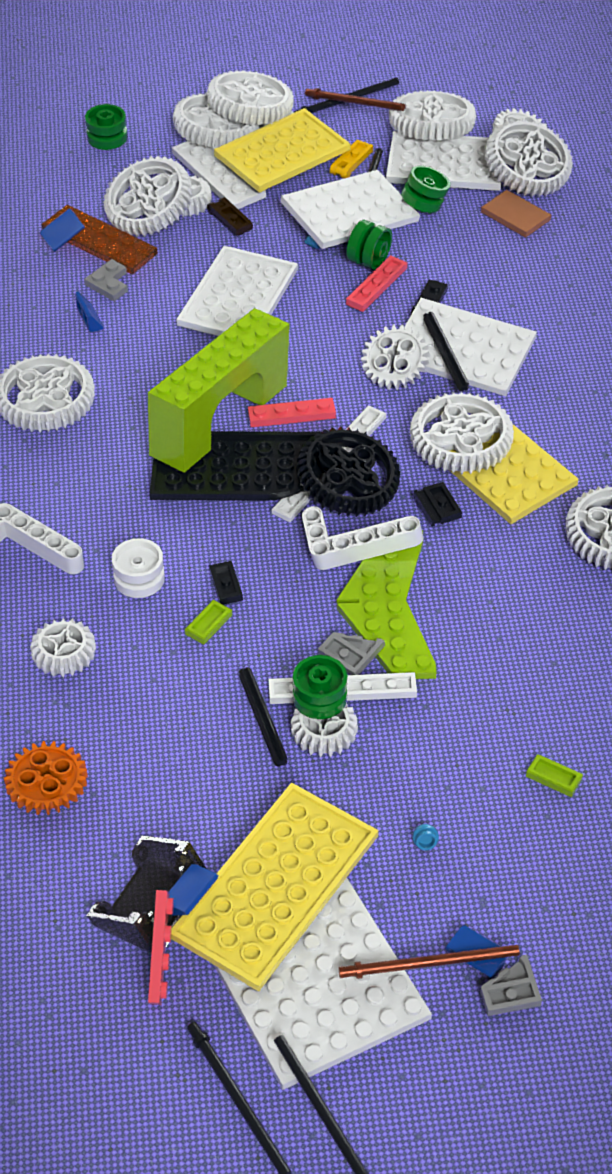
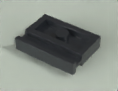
(437, 504)

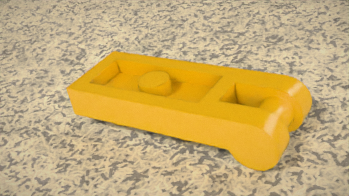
(351, 159)

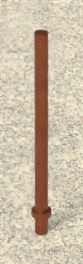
(317, 94)
(427, 961)

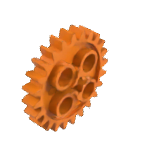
(45, 770)

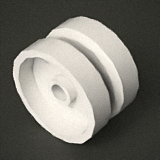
(138, 568)

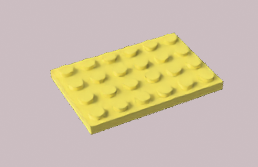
(282, 150)
(521, 480)

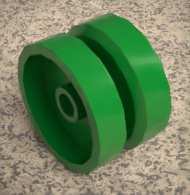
(106, 126)
(425, 189)
(369, 244)
(320, 687)

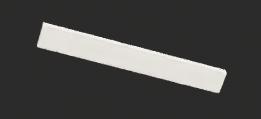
(291, 506)

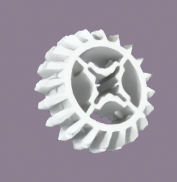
(201, 197)
(63, 647)
(337, 732)

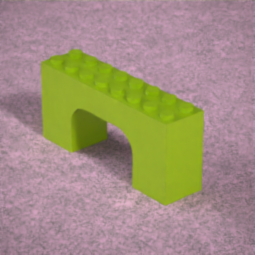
(242, 360)

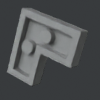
(106, 280)

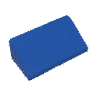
(62, 229)
(88, 313)
(191, 888)
(467, 940)

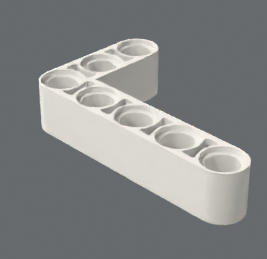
(40, 539)
(357, 544)

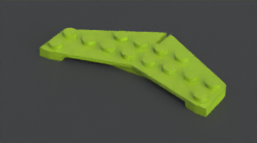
(378, 608)

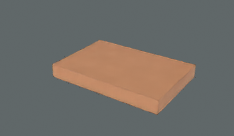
(516, 213)

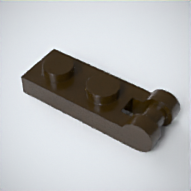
(230, 216)

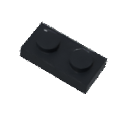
(225, 582)

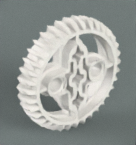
(249, 97)
(433, 115)
(205, 127)
(528, 158)
(148, 196)
(45, 392)
(461, 432)
(597, 520)

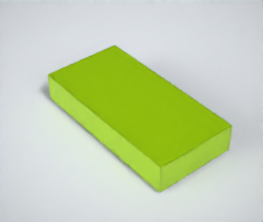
(208, 622)
(554, 775)

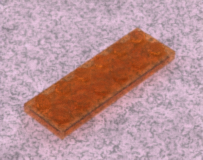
(108, 242)

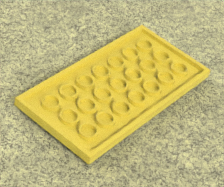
(274, 886)

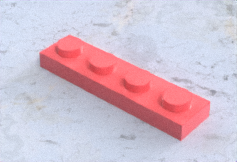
(376, 283)
(291, 412)
(159, 959)

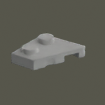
(351, 651)
(511, 989)

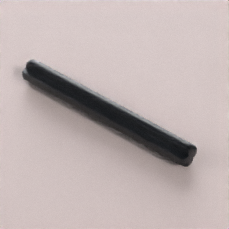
(446, 351)
(263, 717)

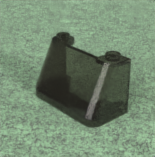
(159, 868)

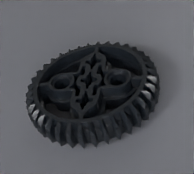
(348, 471)

